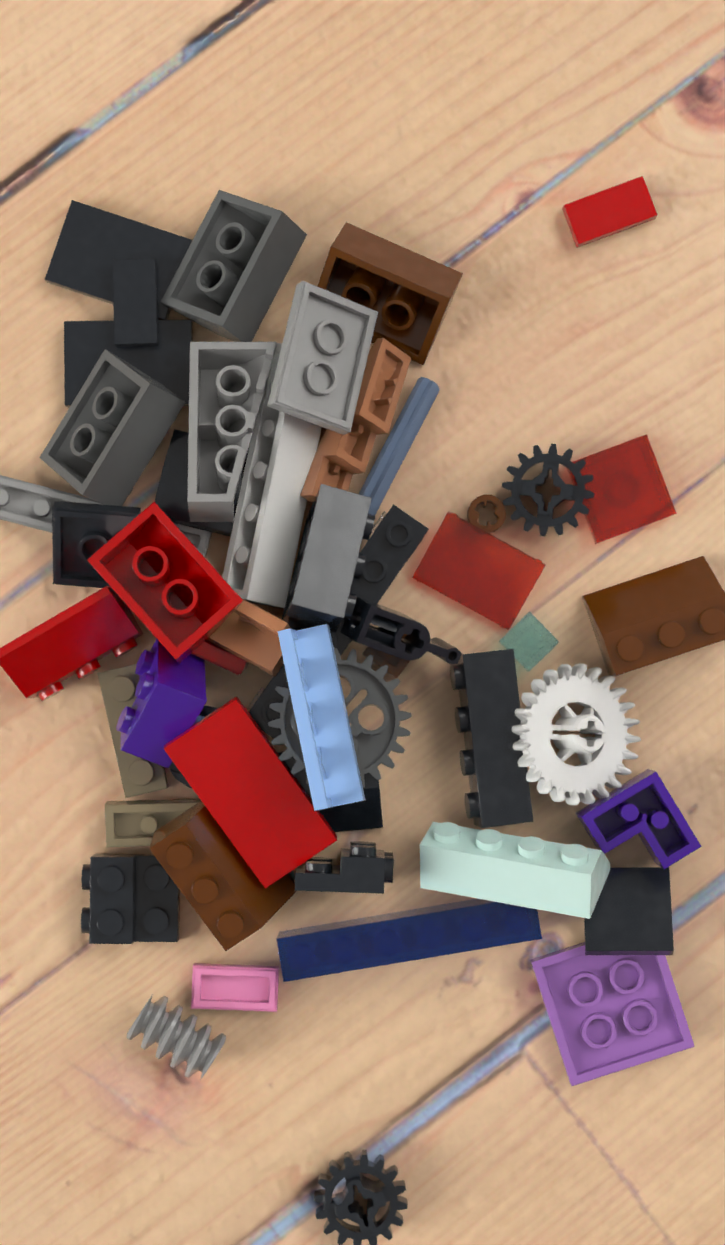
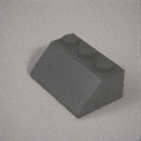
(234, 266)
(111, 430)

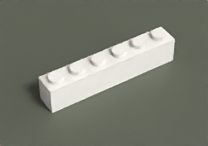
(270, 503)

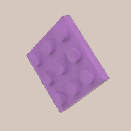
(610, 1010)

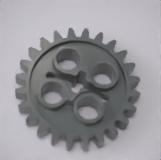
(370, 746)

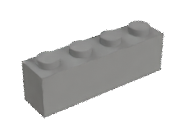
(223, 409)

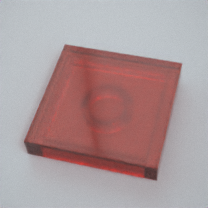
(626, 489)

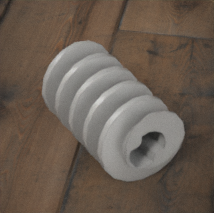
(176, 1036)

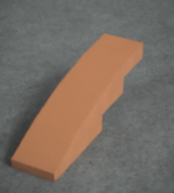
(349, 454)

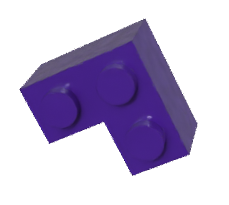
(165, 705)
(643, 809)

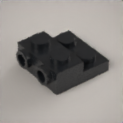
(360, 871)
(129, 900)

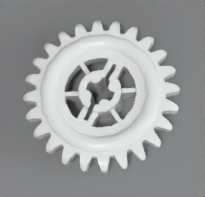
(600, 716)

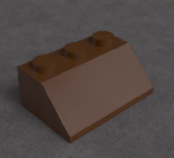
(397, 283)
(657, 616)
(217, 877)

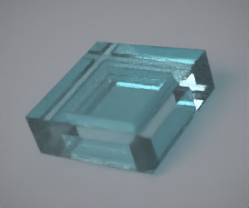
(529, 640)

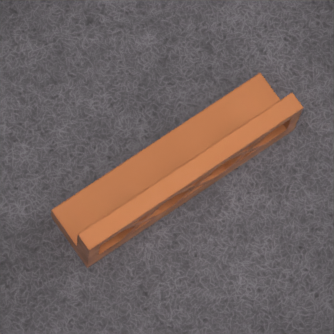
(252, 637)

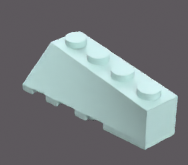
(512, 869)

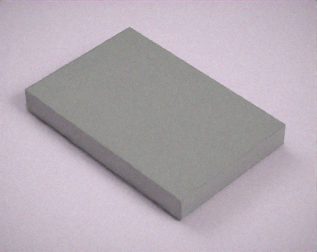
(322, 358)

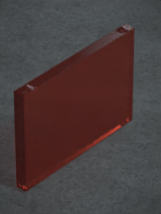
(478, 570)

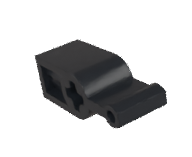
(391, 629)

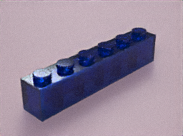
(403, 937)

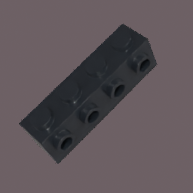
(486, 716)

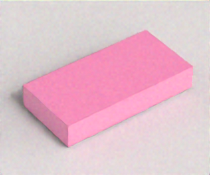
(235, 987)

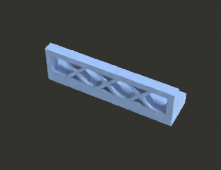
(321, 716)

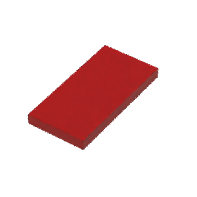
(250, 792)

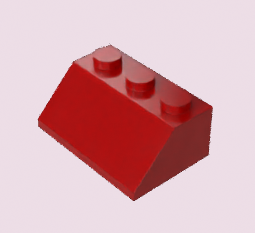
(166, 582)
(70, 644)

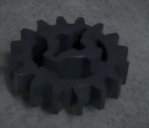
(528, 488)
(375, 1192)

